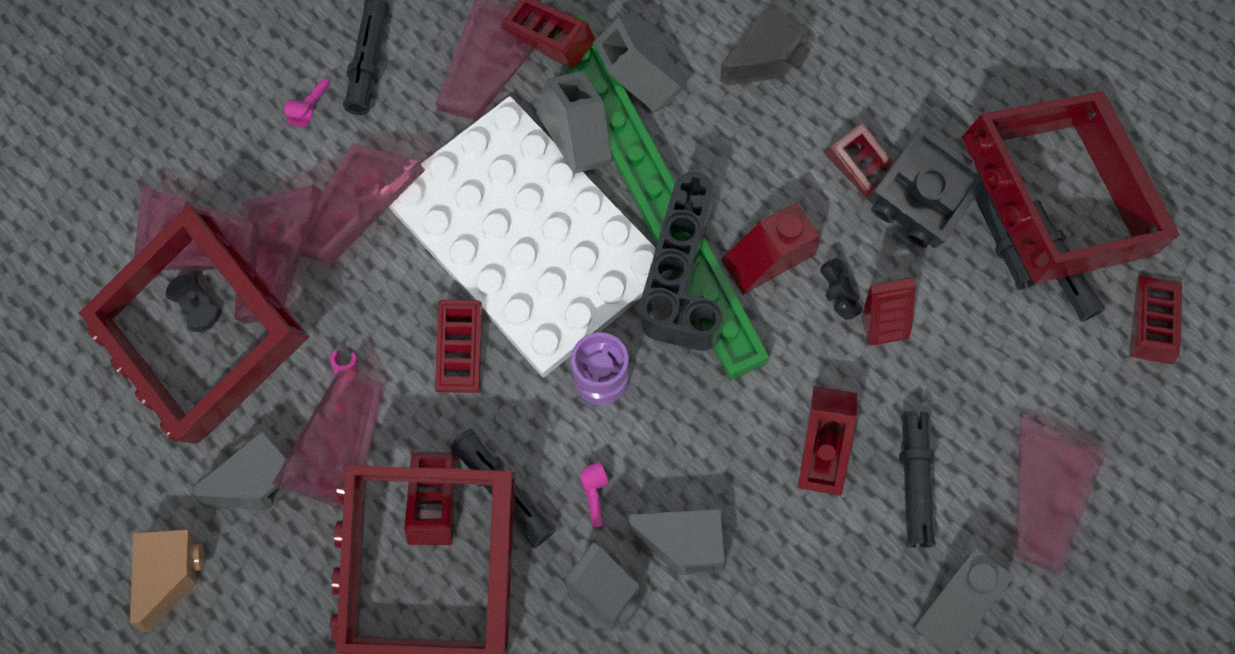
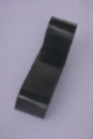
(682, 257)

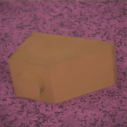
(162, 574)

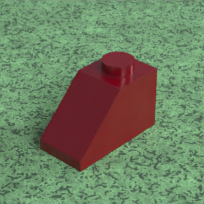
(772, 248)
(828, 440)

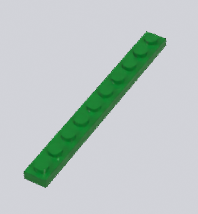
(651, 190)

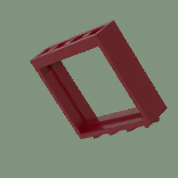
(1115, 162)
(284, 337)
(349, 538)

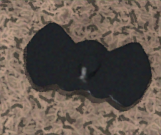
(841, 289)
(193, 302)

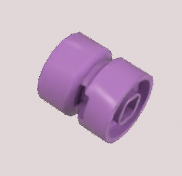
(600, 368)

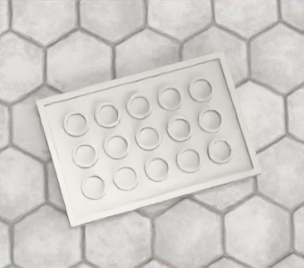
(526, 235)

